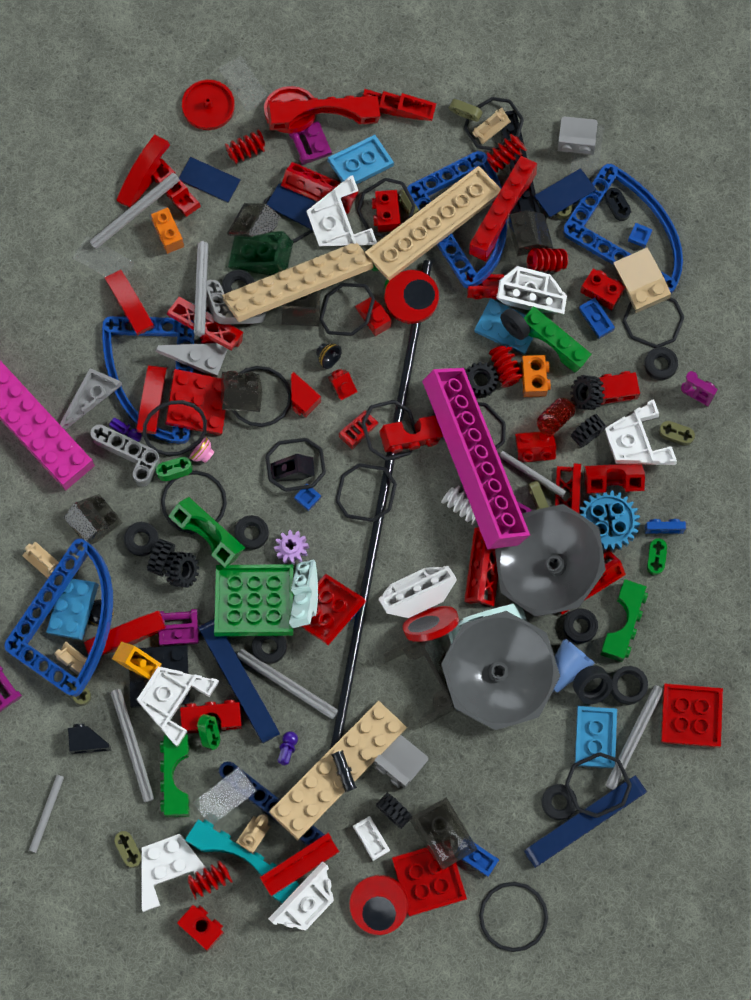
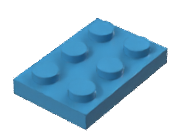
(361, 160)
(493, 329)
(73, 609)
(596, 734)

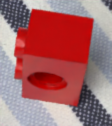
(192, 918)

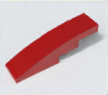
(404, 105)
(142, 170)
(179, 192)
(129, 302)
(151, 398)
(131, 632)

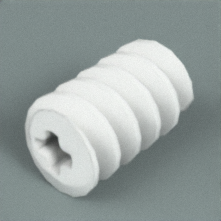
(459, 502)

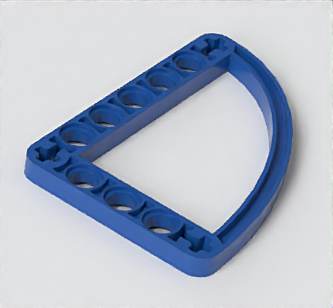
(424, 192)
(613, 249)
(158, 322)
(34, 623)

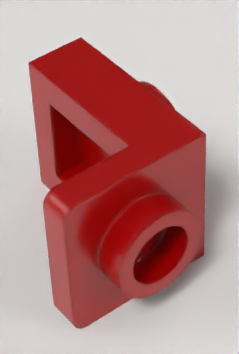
(342, 383)

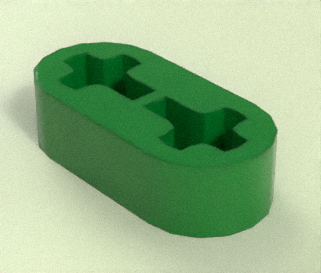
(174, 469)
(652, 556)
(209, 732)

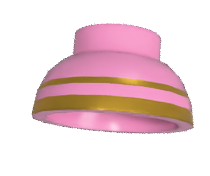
(202, 451)

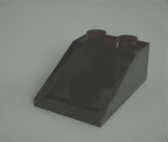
(443, 833)

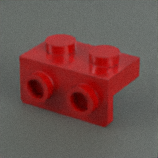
(486, 289)
(535, 447)

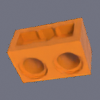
(167, 230)
(531, 376)

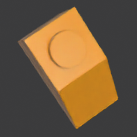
(136, 660)

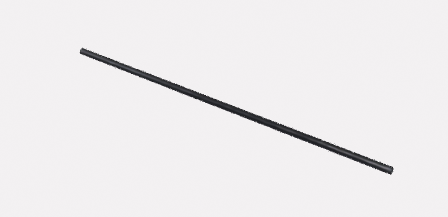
(375, 536)

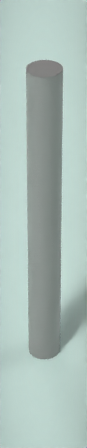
(533, 474)
(46, 813)

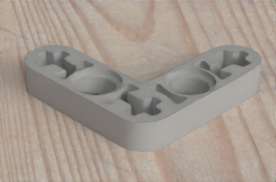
(226, 315)

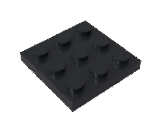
(170, 657)

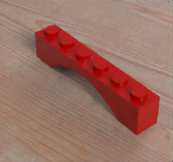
(359, 109)
(492, 225)

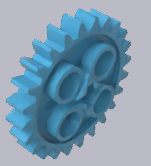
(625, 519)

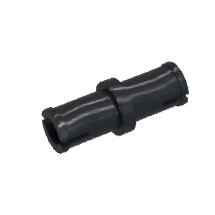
(343, 771)

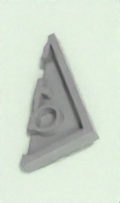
(203, 357)
(91, 392)

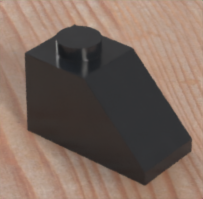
(293, 468)
(85, 740)

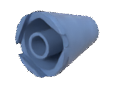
(569, 663)

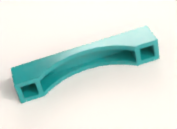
(209, 840)

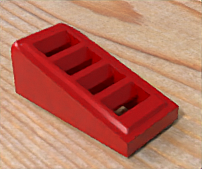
(352, 443)

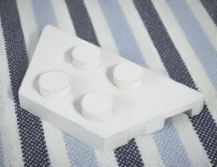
(306, 901)

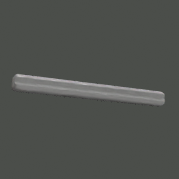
(134, 210)
(201, 288)
(287, 684)
(635, 736)
(132, 745)

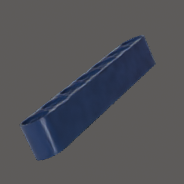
(240, 683)
(266, 803)
(582, 823)

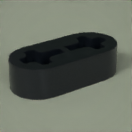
(621, 201)

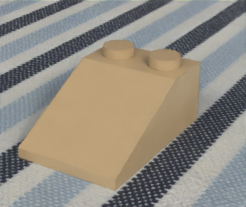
(642, 280)

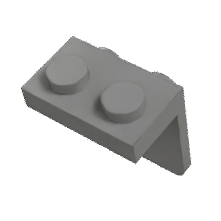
(577, 135)
(401, 762)

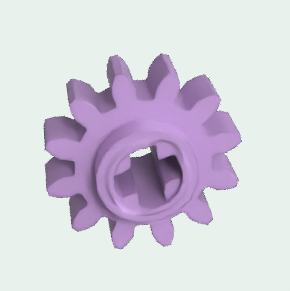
(298, 548)

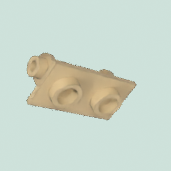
(491, 126)
(40, 559)
(70, 656)
(254, 833)

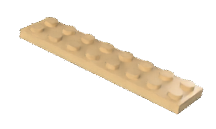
(433, 223)
(297, 281)
(321, 785)

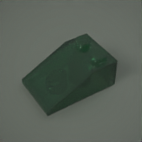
(261, 253)

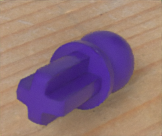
(124, 429)
(287, 747)

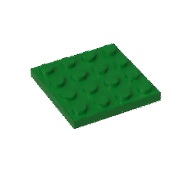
(253, 600)

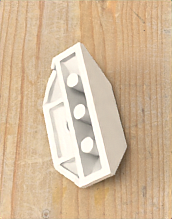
(531, 288)
(418, 591)

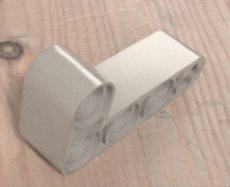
(123, 450)

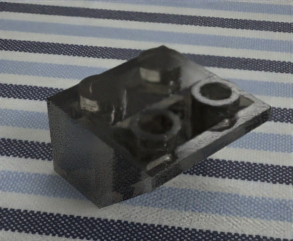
(241, 391)
(92, 519)

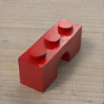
(396, 438)
(628, 476)
(228, 713)

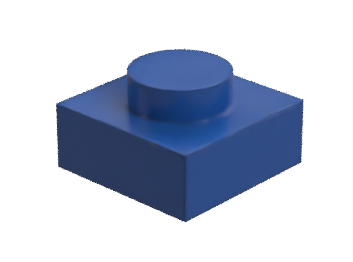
(640, 235)
(307, 498)

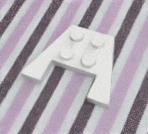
(331, 222)
(630, 441)
(166, 693)
(165, 862)

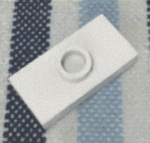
(371, 838)

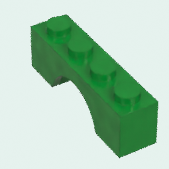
(569, 350)
(192, 517)
(617, 643)
(175, 801)

